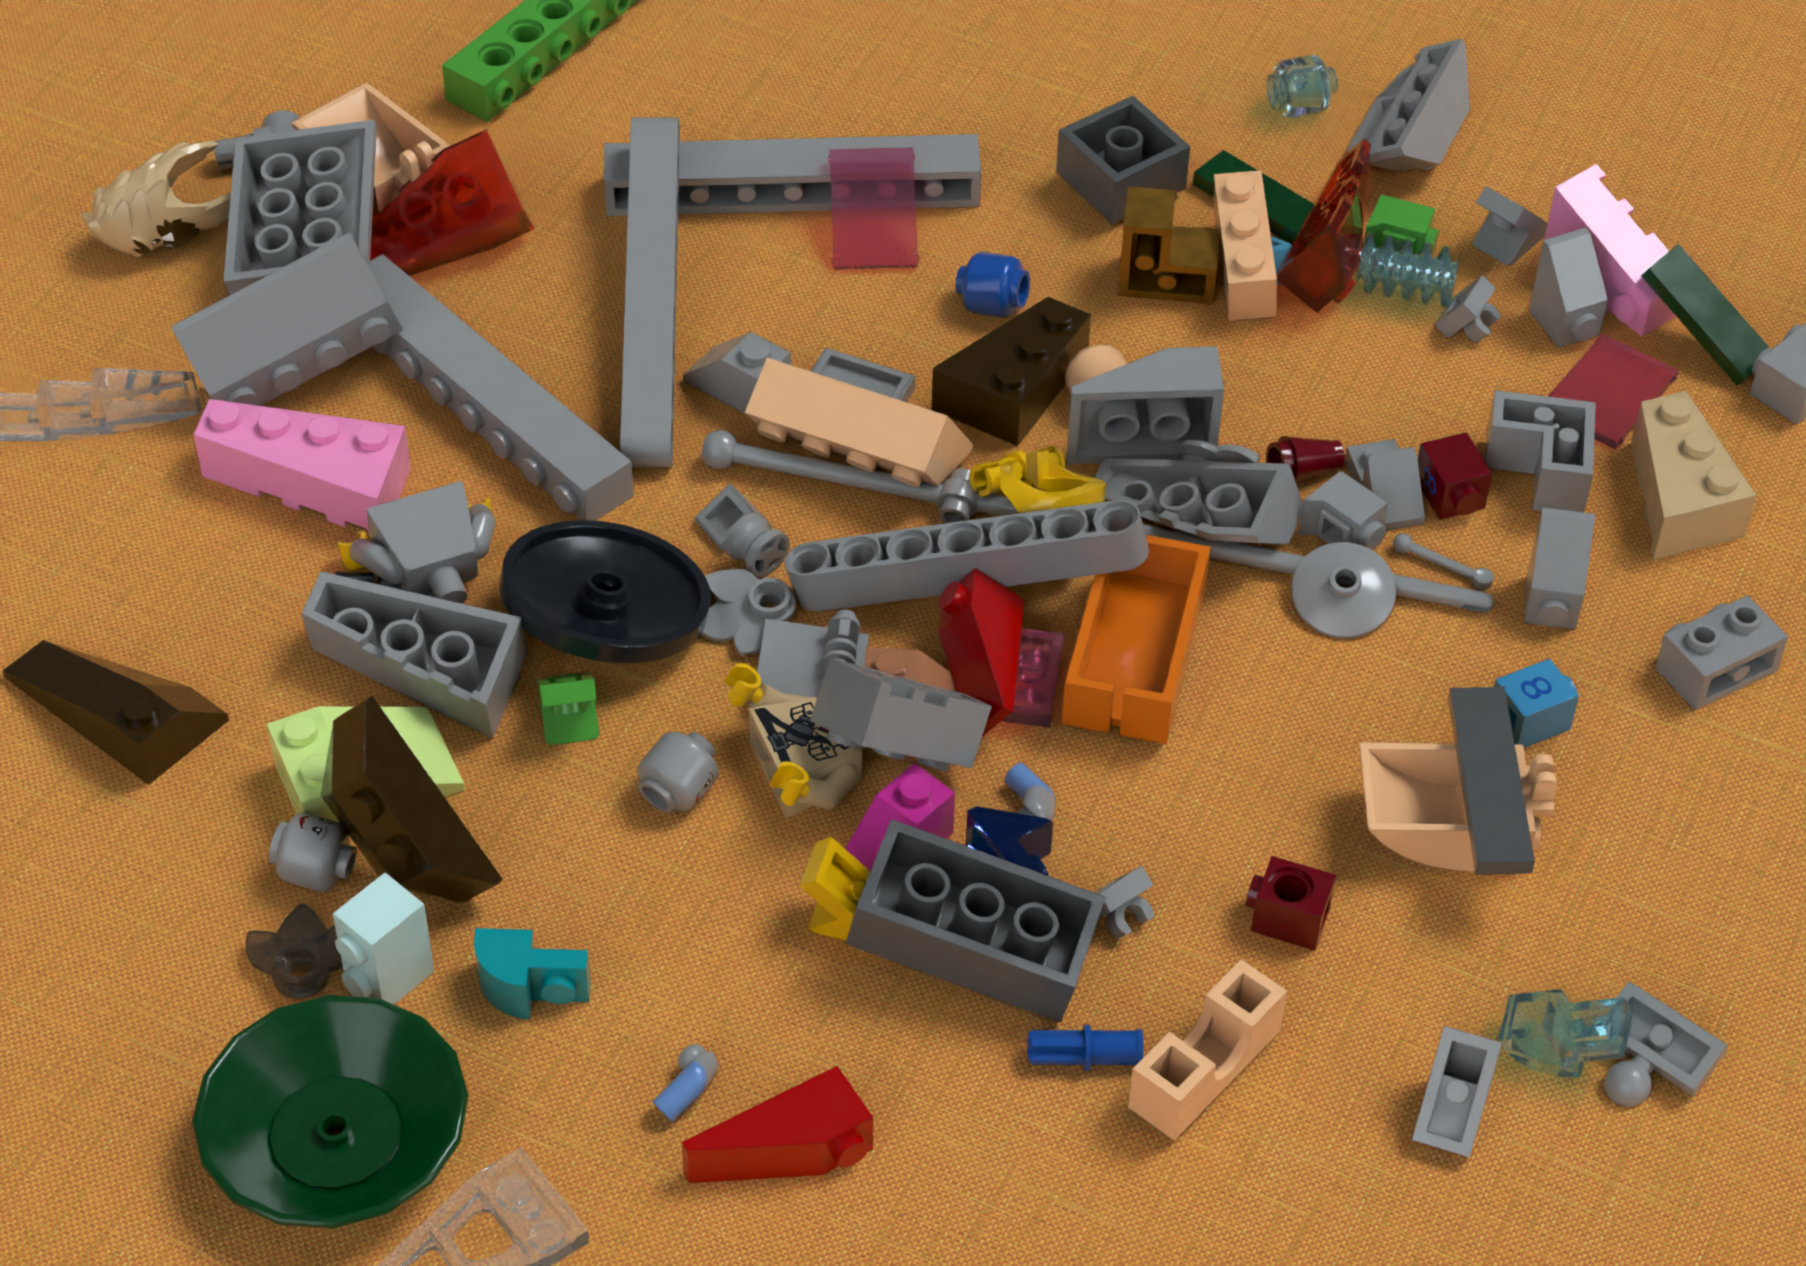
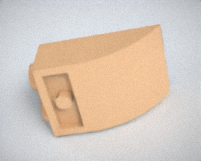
(402, 142)
(1419, 801)

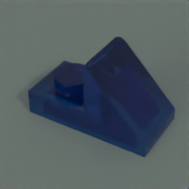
(1010, 836)

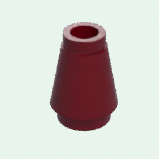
(1306, 456)

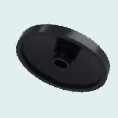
(605, 591)

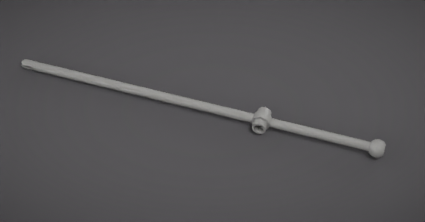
(960, 502)

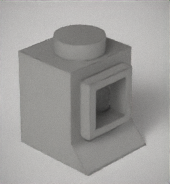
(1344, 513)

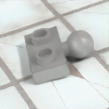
(1664, 1044)

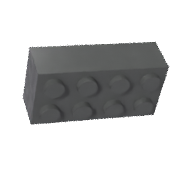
(975, 920)

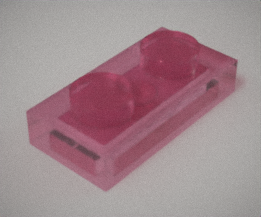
(1037, 677)

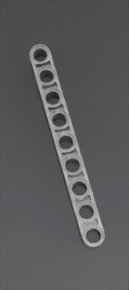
(650, 293)

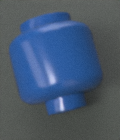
(993, 284)

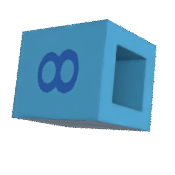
(1539, 702)

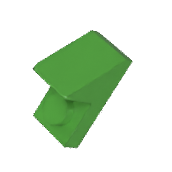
(568, 708)

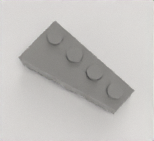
(420, 646)

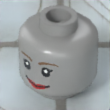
(677, 771)
(312, 852)

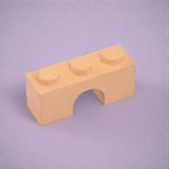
(1245, 245)
(1185, 1076)

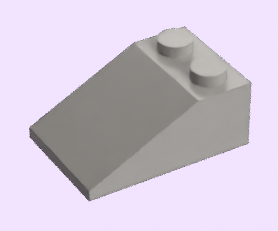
(1147, 407)

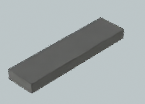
(1490, 781)

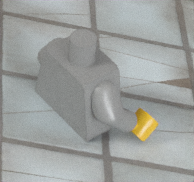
(425, 542)

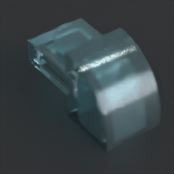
(1558, 1035)

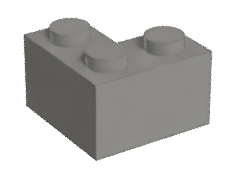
(1544, 439)

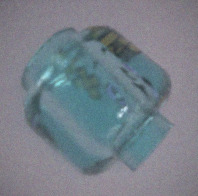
(1301, 86)

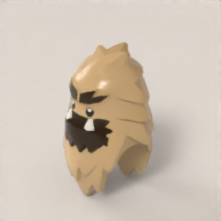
(143, 212)

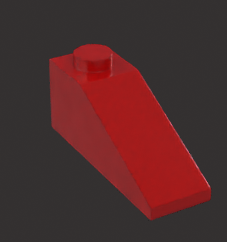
(982, 640)
(786, 1136)

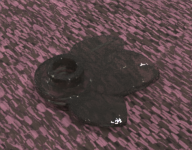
(297, 947)

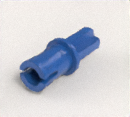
(1085, 1047)

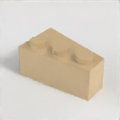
(1687, 478)

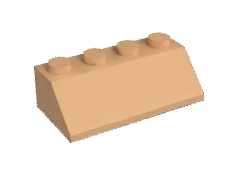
(857, 424)

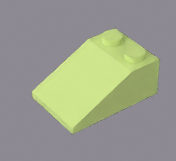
(303, 741)

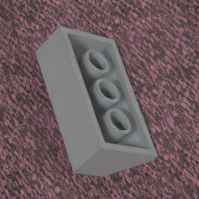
(288, 326)

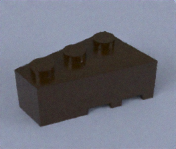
(1013, 371)

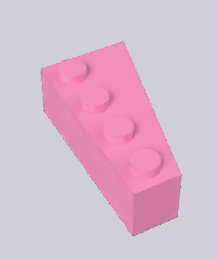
(304, 458)

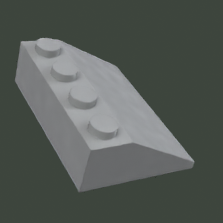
(298, 195)

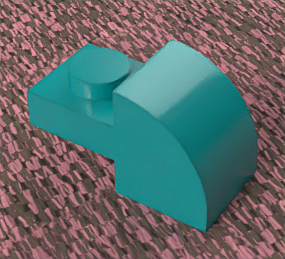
(517, 973)

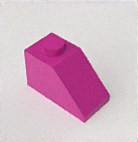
(910, 799)

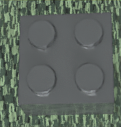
(1119, 150)

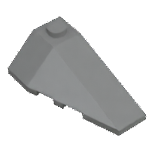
(1209, 497)

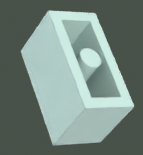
(383, 941)

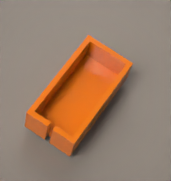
(1137, 643)

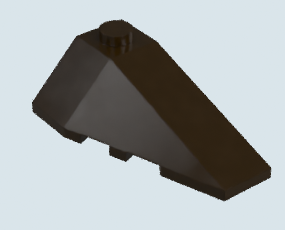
(121, 710)

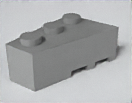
(899, 716)

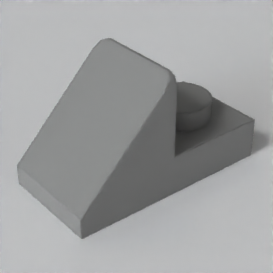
(1508, 228)
(1391, 476)
(1457, 1091)

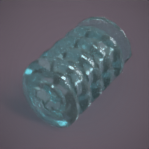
(1407, 270)

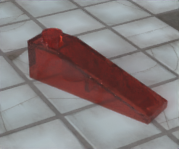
(451, 209)
(1331, 237)

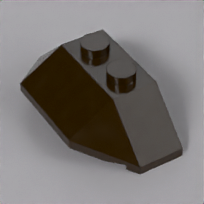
(398, 810)

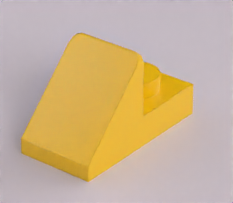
(836, 884)

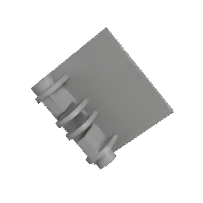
(797, 654)

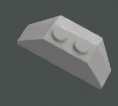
(1419, 110)

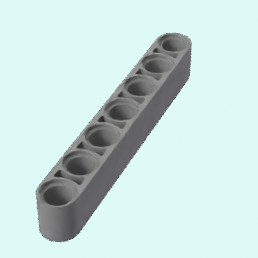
(1005, 547)

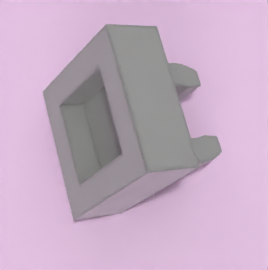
(1470, 311)
(1122, 895)

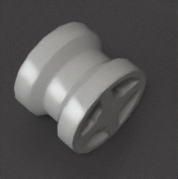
(756, 544)

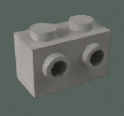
(1720, 652)

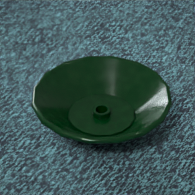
(324, 1070)

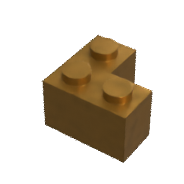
(1164, 258)

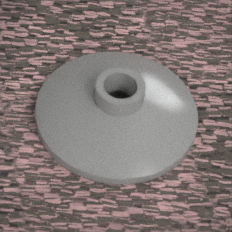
(1339, 610)

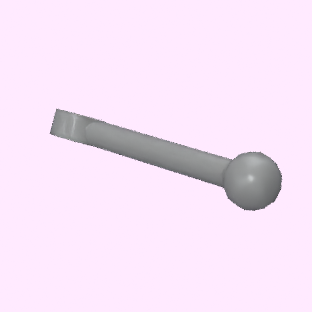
(1480, 578)

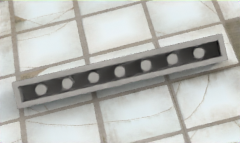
(796, 173)
(501, 401)

